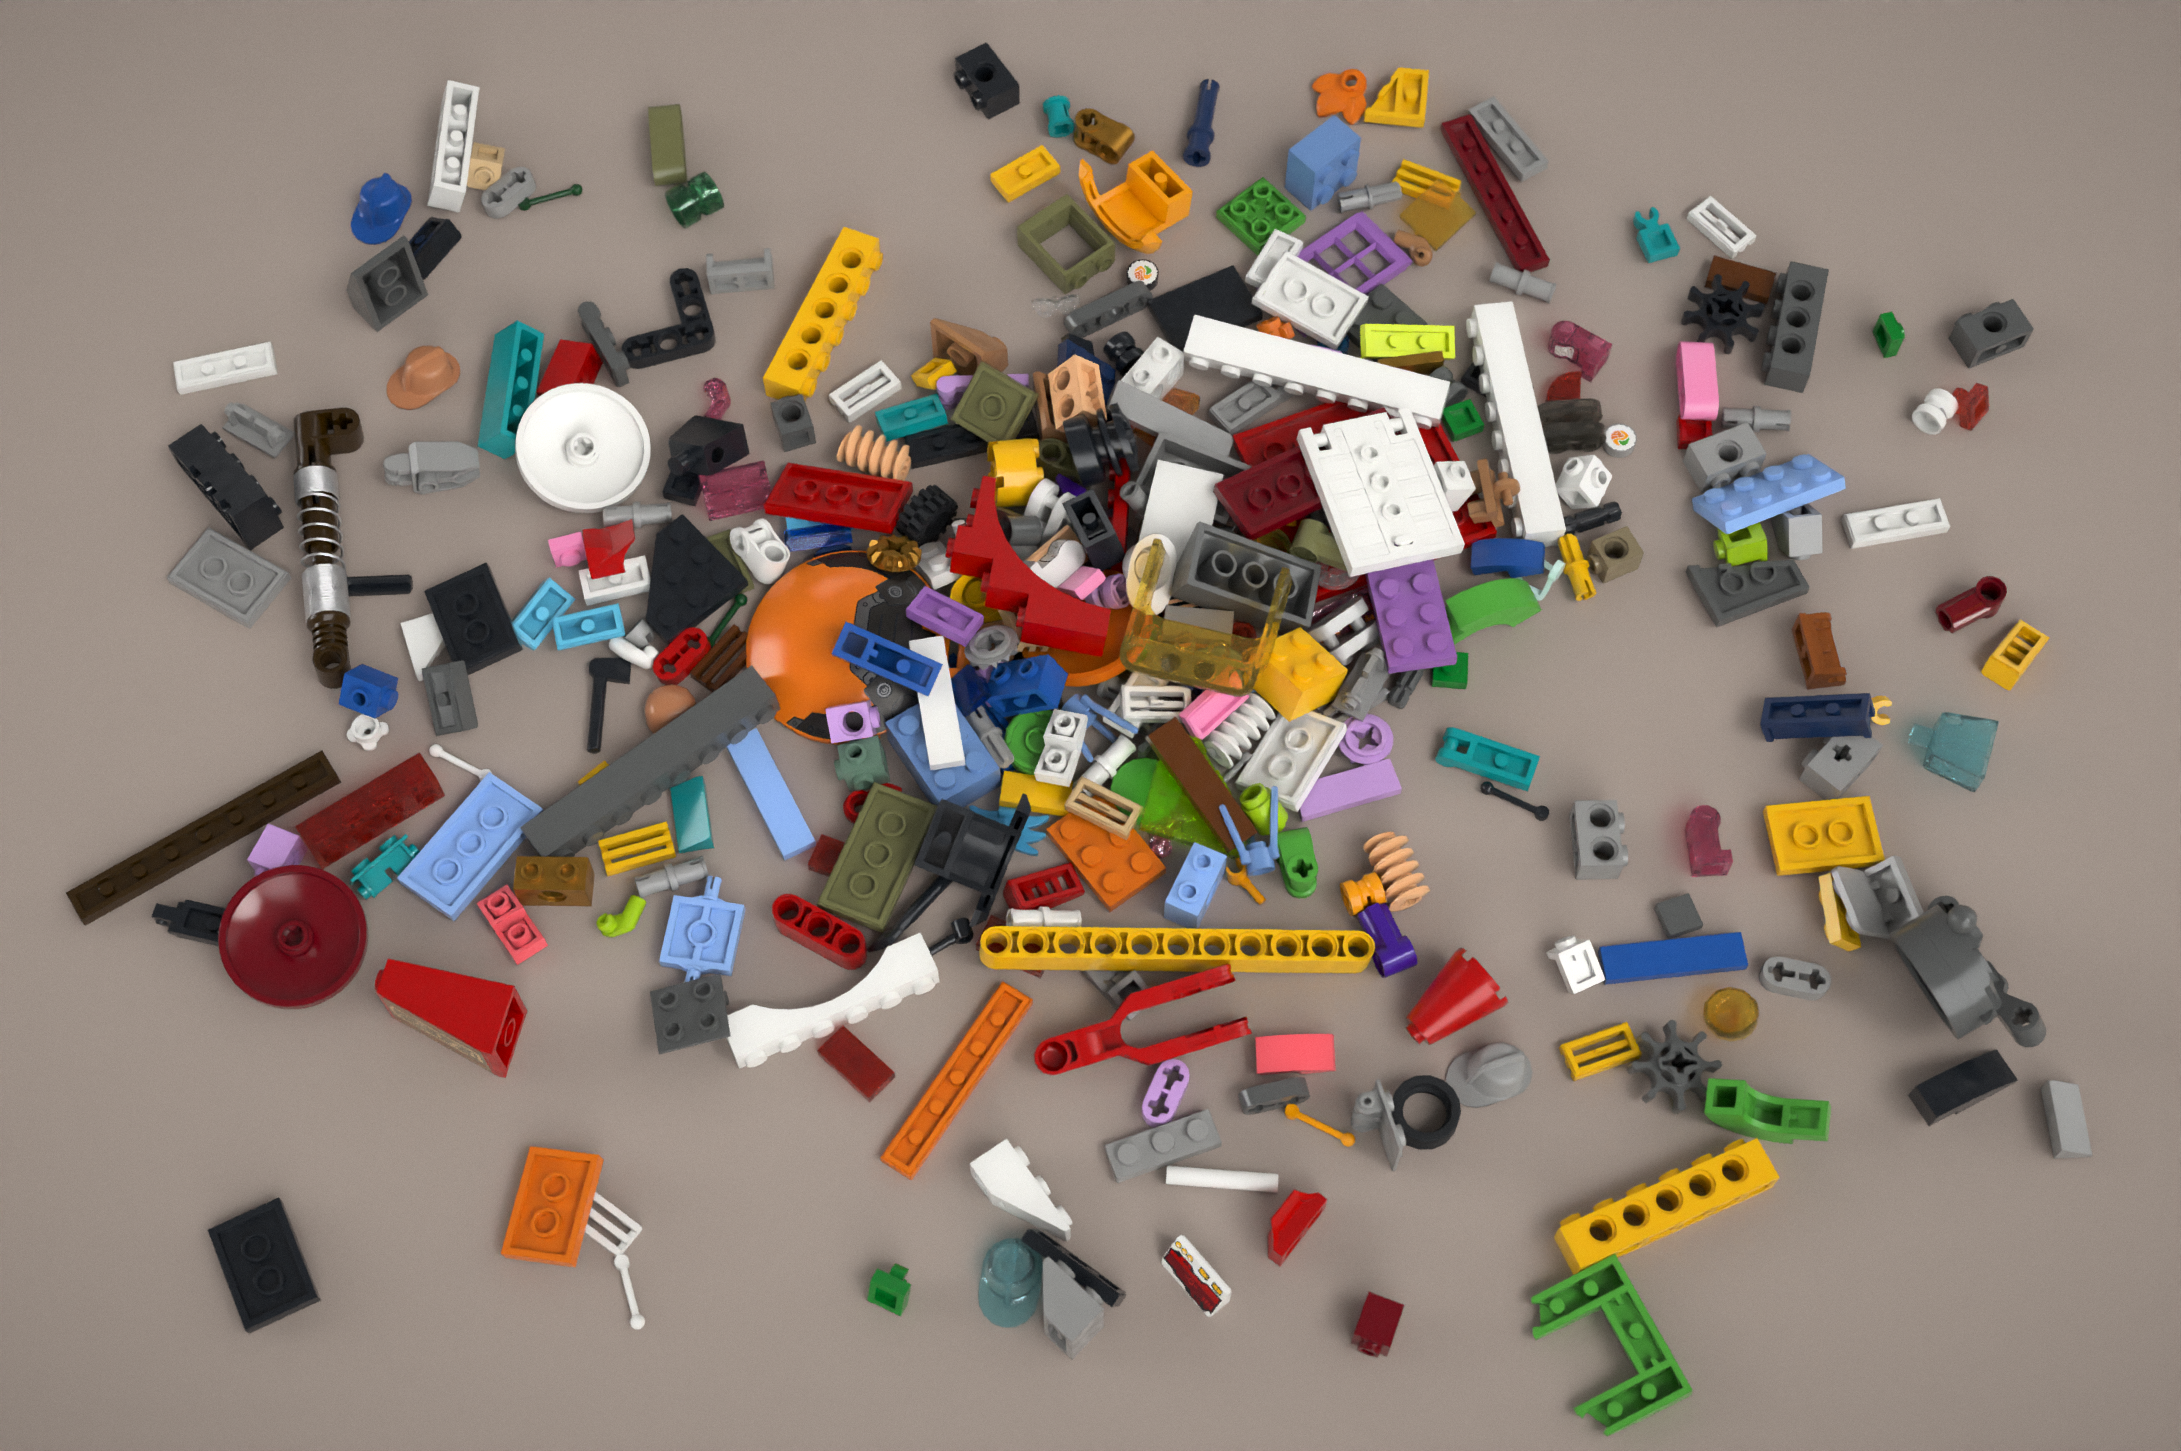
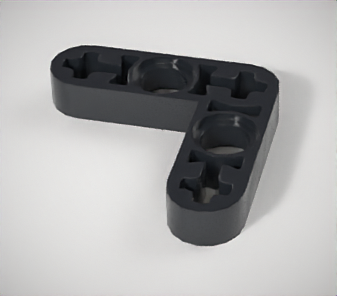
(689, 327)

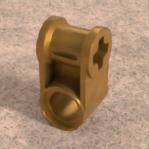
(1105, 138)

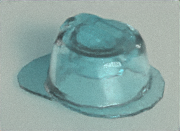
(1010, 1283)

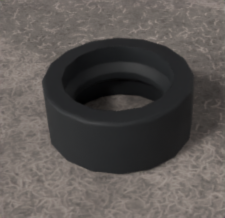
(1438, 1088)

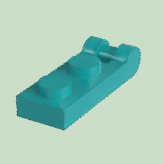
(1487, 758)

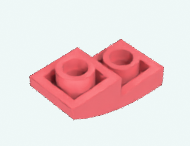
(512, 924)
(1295, 1054)

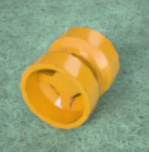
(1362, 893)

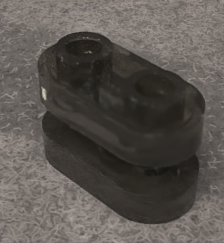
(1572, 425)

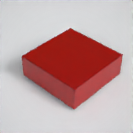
(1692, 431)

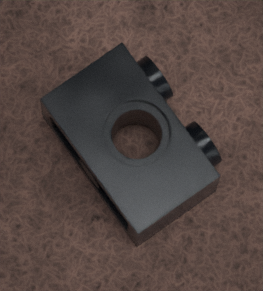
(986, 81)
(1094, 530)

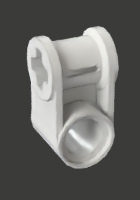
(762, 550)

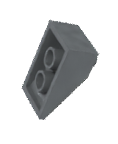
(387, 285)

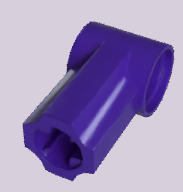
(1392, 950)

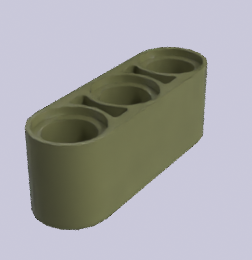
(667, 144)

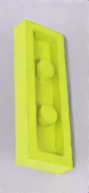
(1395, 340)

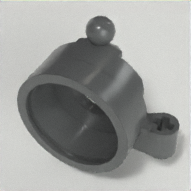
(1957, 979)

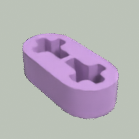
(1157, 1090)

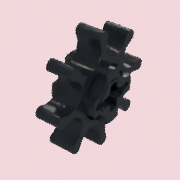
(1732, 307)

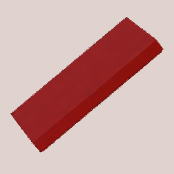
(838, 498)

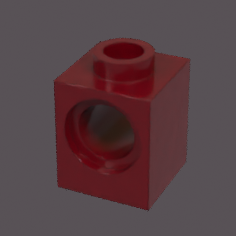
(1377, 1325)

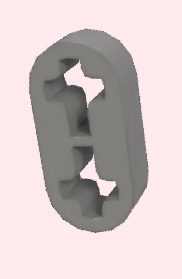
(508, 192)
(1795, 977)

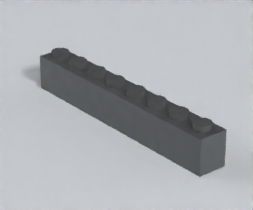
(653, 767)

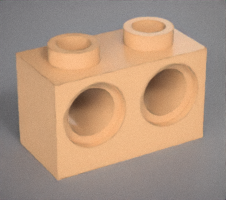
(1076, 391)

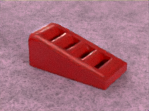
(1023, 885)

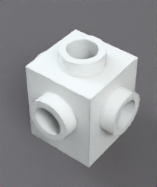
(1583, 482)

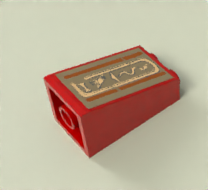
(456, 1010)

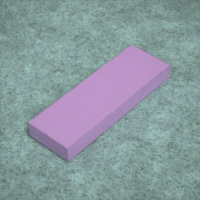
(1350, 789)

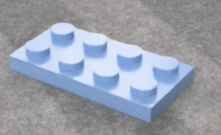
(1768, 493)
(470, 847)

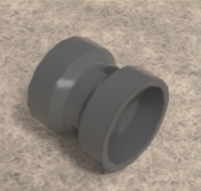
(1457, 390)

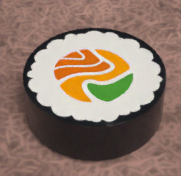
(1143, 271)

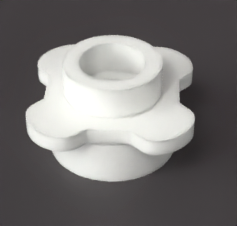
(362, 724)

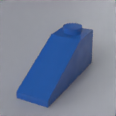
(886, 659)

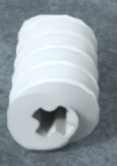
(1236, 728)

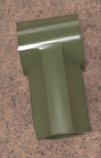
(1316, 544)

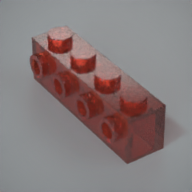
(370, 810)

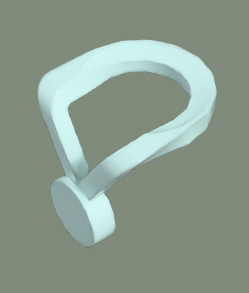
(1555, 572)

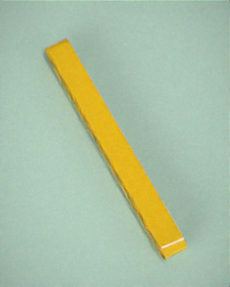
(1161, 959)

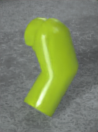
(622, 923)

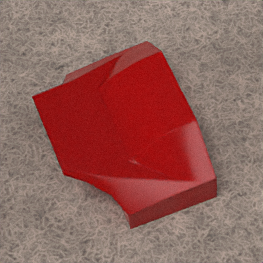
(607, 548)
(1292, 1223)

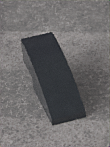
(1961, 1086)

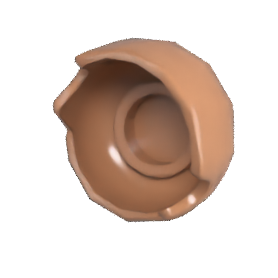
(666, 705)

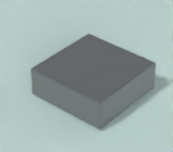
(1678, 916)

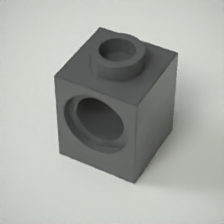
(796, 433)

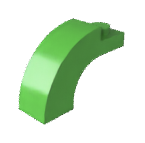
(1490, 604)
(1763, 1116)

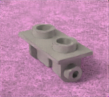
(256, 429)
(1362, 684)

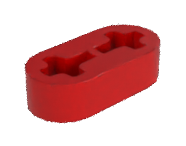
(681, 656)

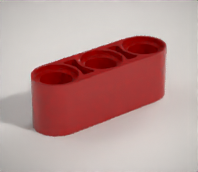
(812, 917)

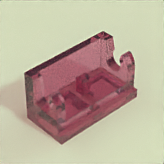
(735, 490)

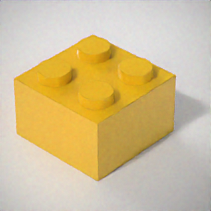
(1300, 675)

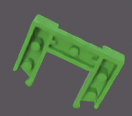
(1659, 1377)

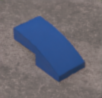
(1516, 556)

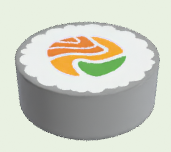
(1620, 440)

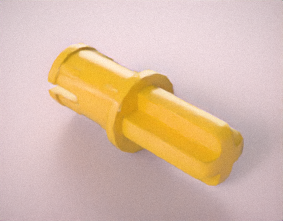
(1576, 567)

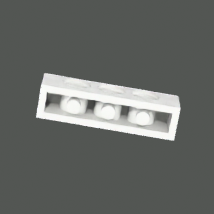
(453, 146)

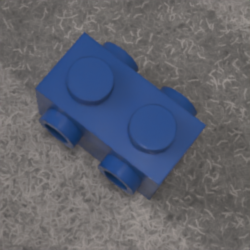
(1026, 685)

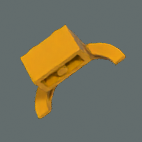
(1140, 206)

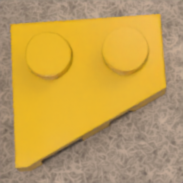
(1401, 100)

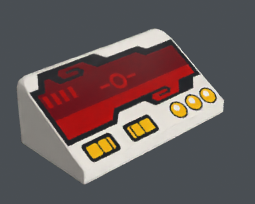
(1196, 1276)

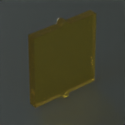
(1437, 214)

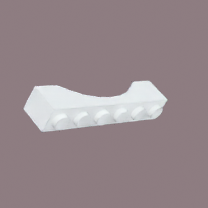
(765, 1031)

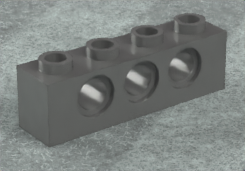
(1799, 306)

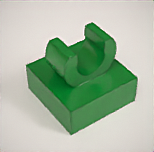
(890, 1289)

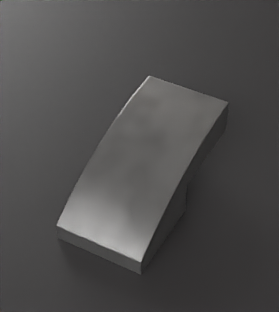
(1116, 984)

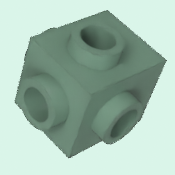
(862, 763)

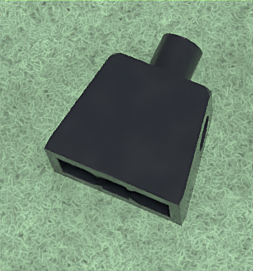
(706, 446)

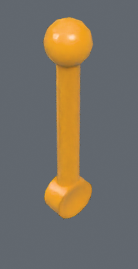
(1292, 1112)

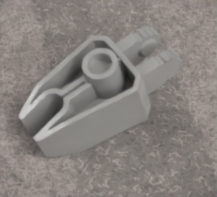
(433, 466)

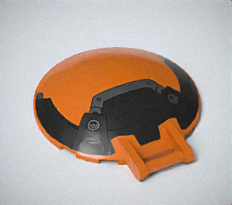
(801, 623)

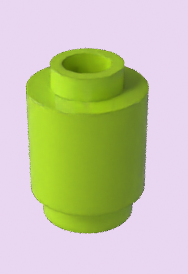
(1256, 806)

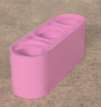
(1697, 381)

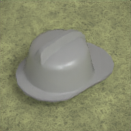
(1489, 1074)

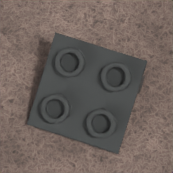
(690, 1013)

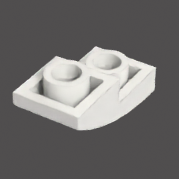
(1062, 747)

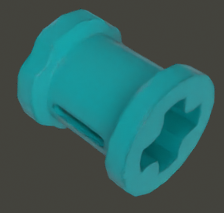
(1058, 115)

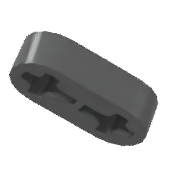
(1274, 1095)

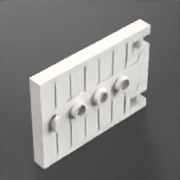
(1380, 492)

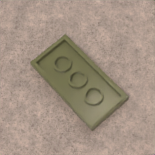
(877, 857)

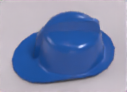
(380, 210)

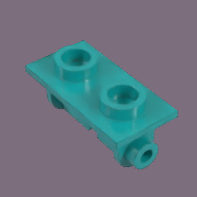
(372, 874)

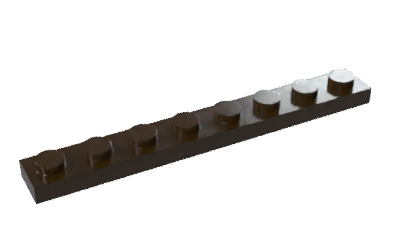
(202, 838)

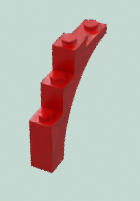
(1043, 611)

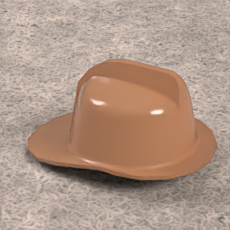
(422, 377)

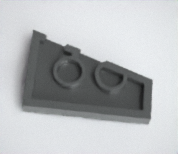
(1745, 590)

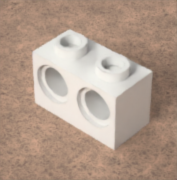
(1157, 369)

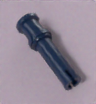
(1200, 133)

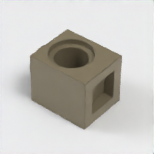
(1622, 545)

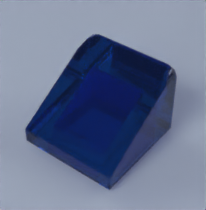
(969, 689)

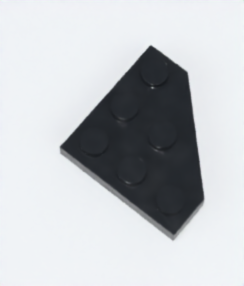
(687, 580)

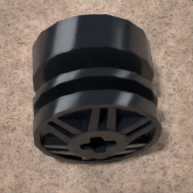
(1101, 445)

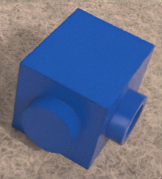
(368, 691)

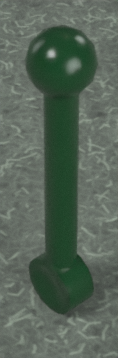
(576, 190)
(740, 600)

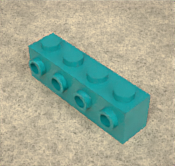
(509, 386)

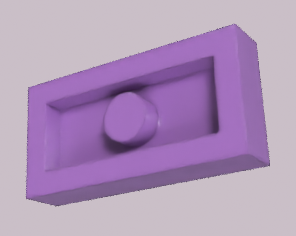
(945, 616)

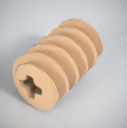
(873, 455)
(1395, 871)

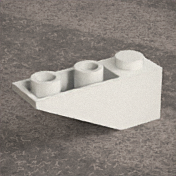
(1013, 1188)

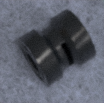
(1123, 351)

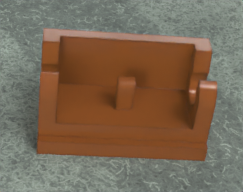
(1817, 651)

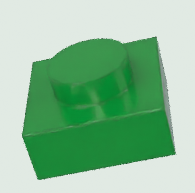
(1888, 334)
(1462, 420)
(1452, 675)

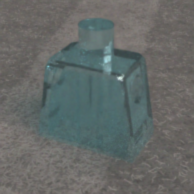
(1957, 747)

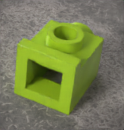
(1742, 545)

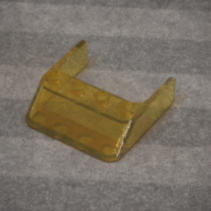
(1194, 653)

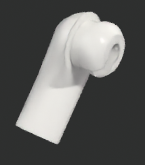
(633, 654)

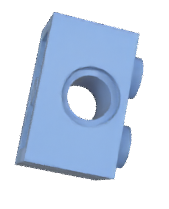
(1195, 886)

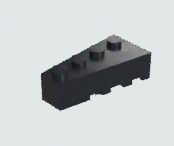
(227, 485)

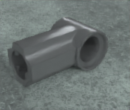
(1019, 529)

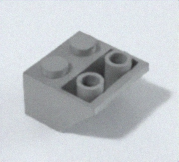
(1070, 1312)

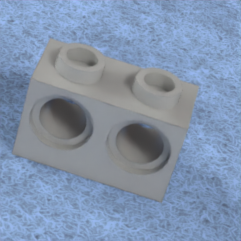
(1590, 839)

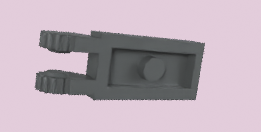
(604, 343)

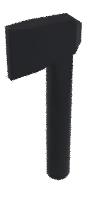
(603, 670)
(911, 914)

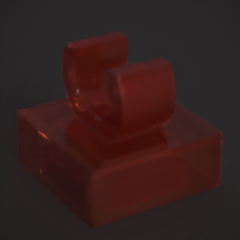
(1972, 405)

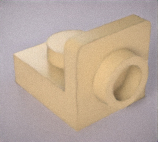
(485, 166)

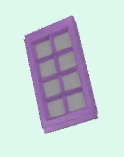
(1357, 255)

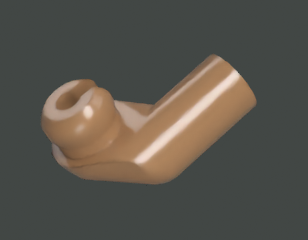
(1416, 245)

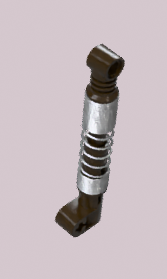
(317, 495)

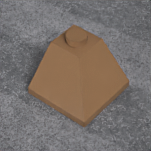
(966, 347)

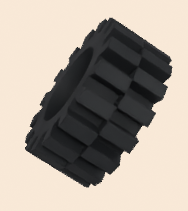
(927, 515)

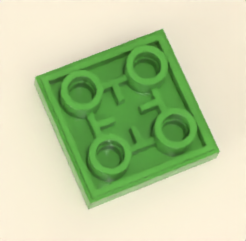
(1258, 213)

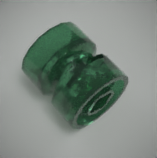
(697, 198)

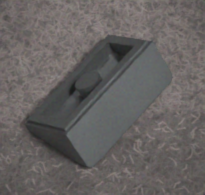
(450, 698)

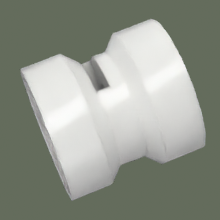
(1936, 409)

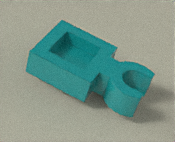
(1655, 239)

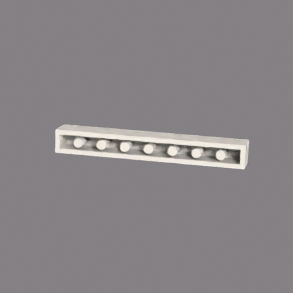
(1314, 371)
(1515, 422)

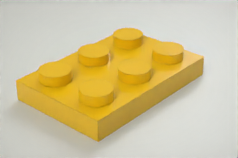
(1823, 835)

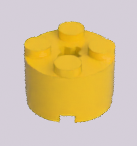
(1015, 470)

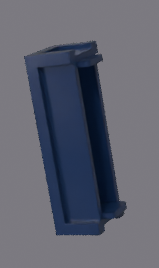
(1817, 716)

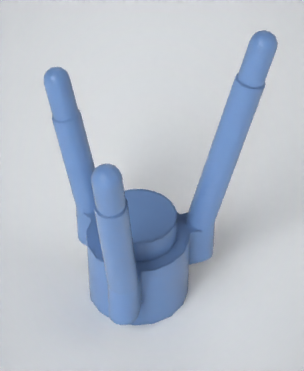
(1085, 705)
(1257, 856)

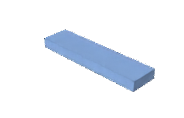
(771, 795)

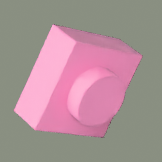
(568, 549)

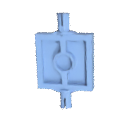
(702, 933)

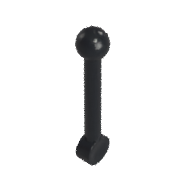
(1541, 812)

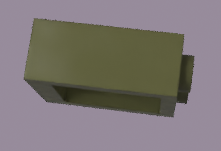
(1052, 220)

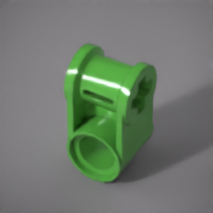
(1297, 859)

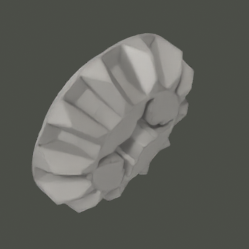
(978, 648)

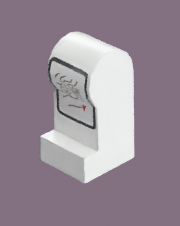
(1060, 562)

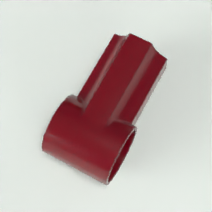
(1972, 605)

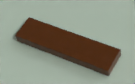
(1199, 782)

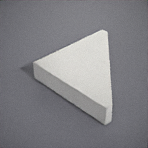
(423, 642)

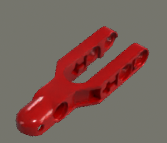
(1105, 1041)

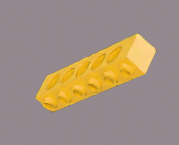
(808, 326)
(1746, 1159)

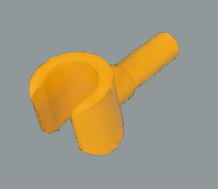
(1242, 879)

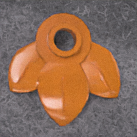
(1339, 97)

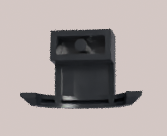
(972, 849)

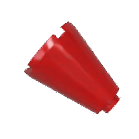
(1454, 1000)

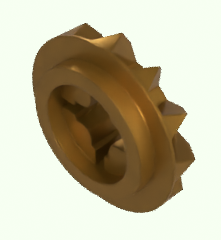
(894, 553)

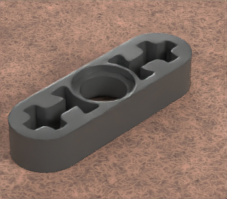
(1108, 309)

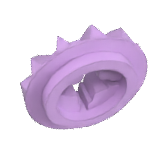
(1380, 738)

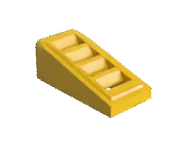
(2003, 670)

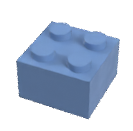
(1322, 163)

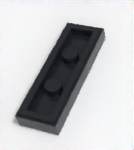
(1084, 1273)

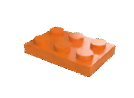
(1106, 862)
(552, 1206)

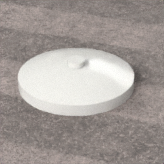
(582, 448)

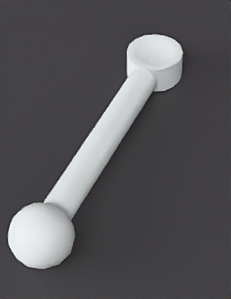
(437, 751)
(622, 1263)

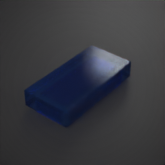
(817, 537)

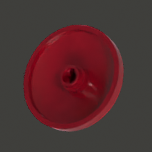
(293, 937)

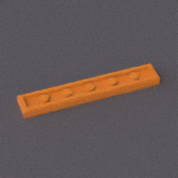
(956, 1080)

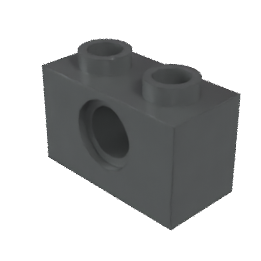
(1990, 333)

